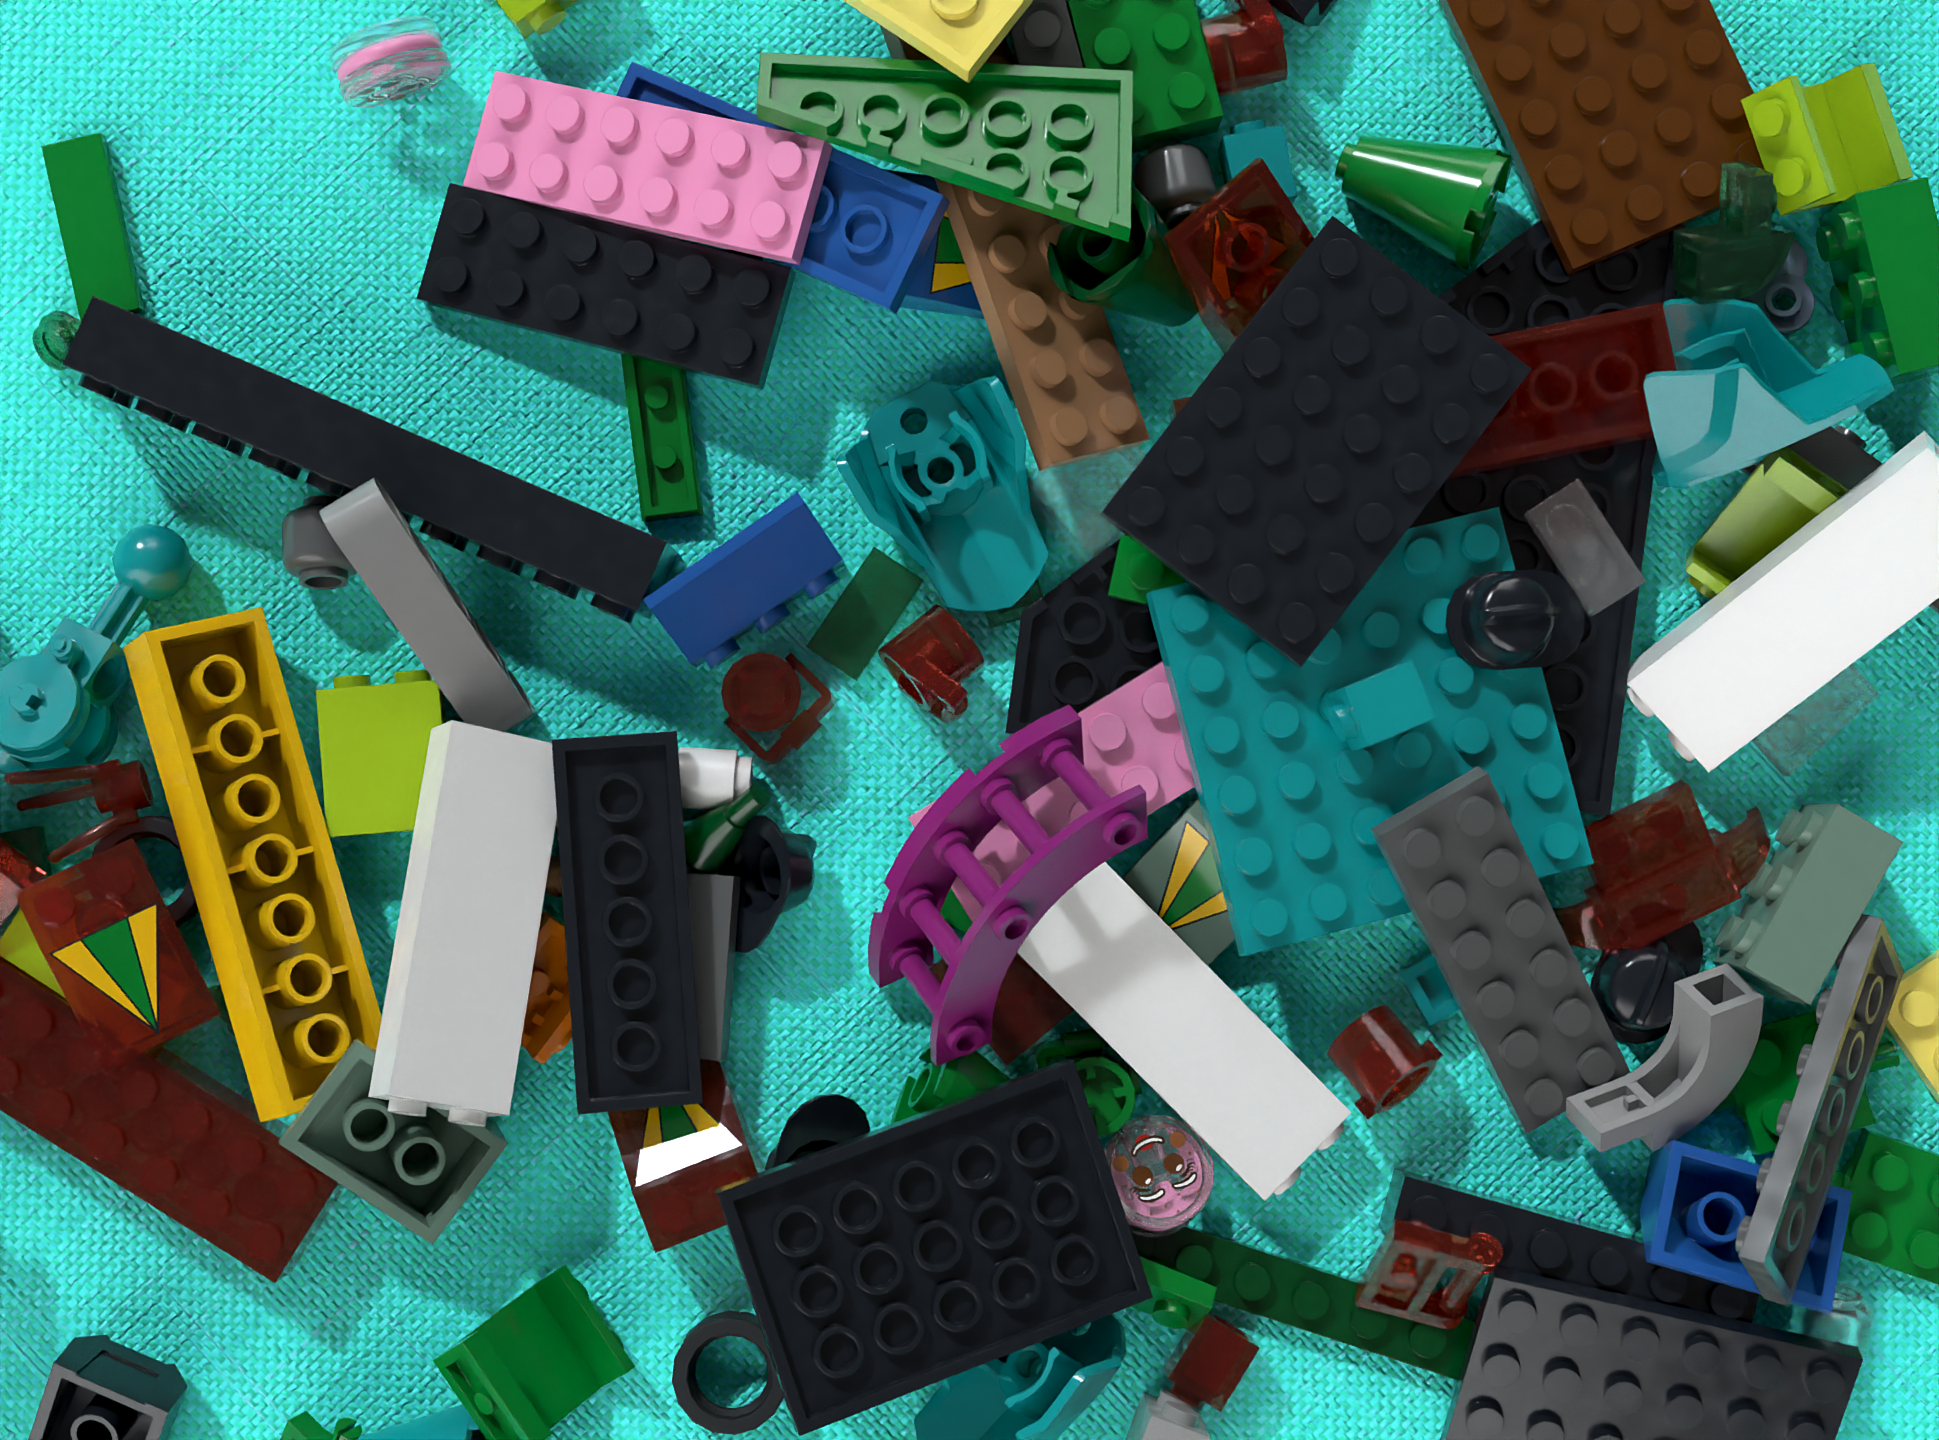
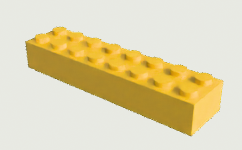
(255, 852)

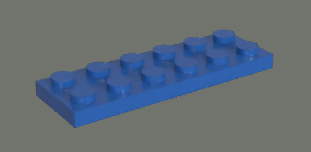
(867, 221)

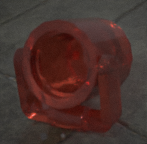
(1245, 46)
(932, 662)
(766, 696)
(1382, 1060)

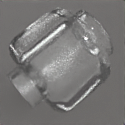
(1848, 1323)

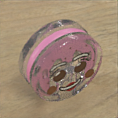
(389, 61)
(1160, 1174)

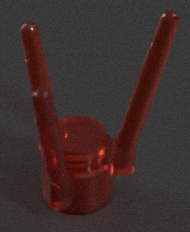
(114, 787)

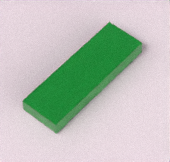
(92, 223)
(662, 440)

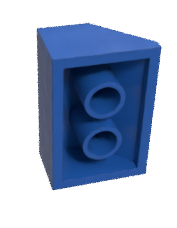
(747, 583)
(1695, 1210)

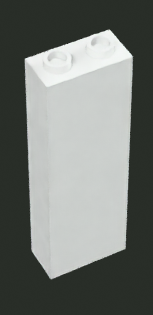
(1799, 612)
(467, 925)
(1184, 1031)

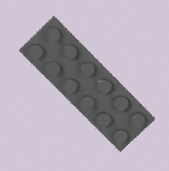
(1500, 947)
(1819, 1118)

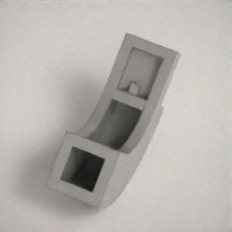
(1688, 1075)

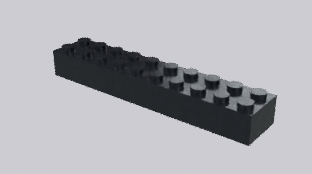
(344, 447)

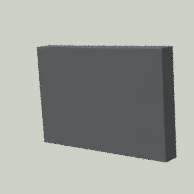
(713, 936)

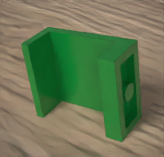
(534, 1360)

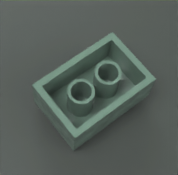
(1806, 900)

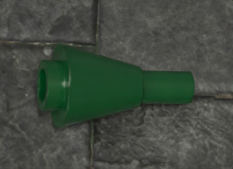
(715, 833)

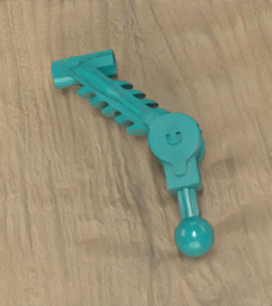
(61, 701)

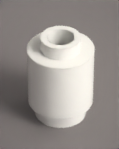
(712, 776)

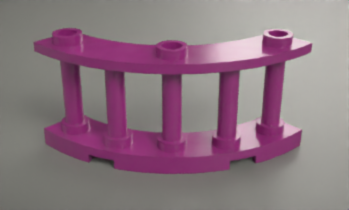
(943, 848)

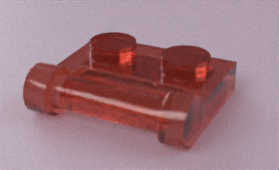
(1412, 1263)

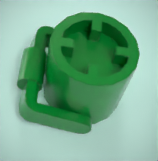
(1105, 1083)

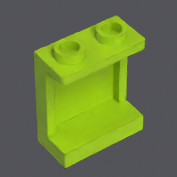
(375, 750)

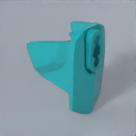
(1743, 392)
(977, 528)
(1014, 1402)

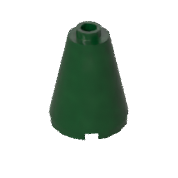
(1123, 275)

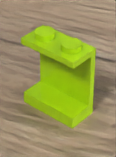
(1827, 138)
(1761, 515)

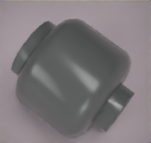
(1174, 179)
(310, 549)

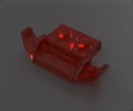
(1660, 870)

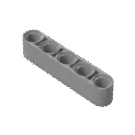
(425, 608)

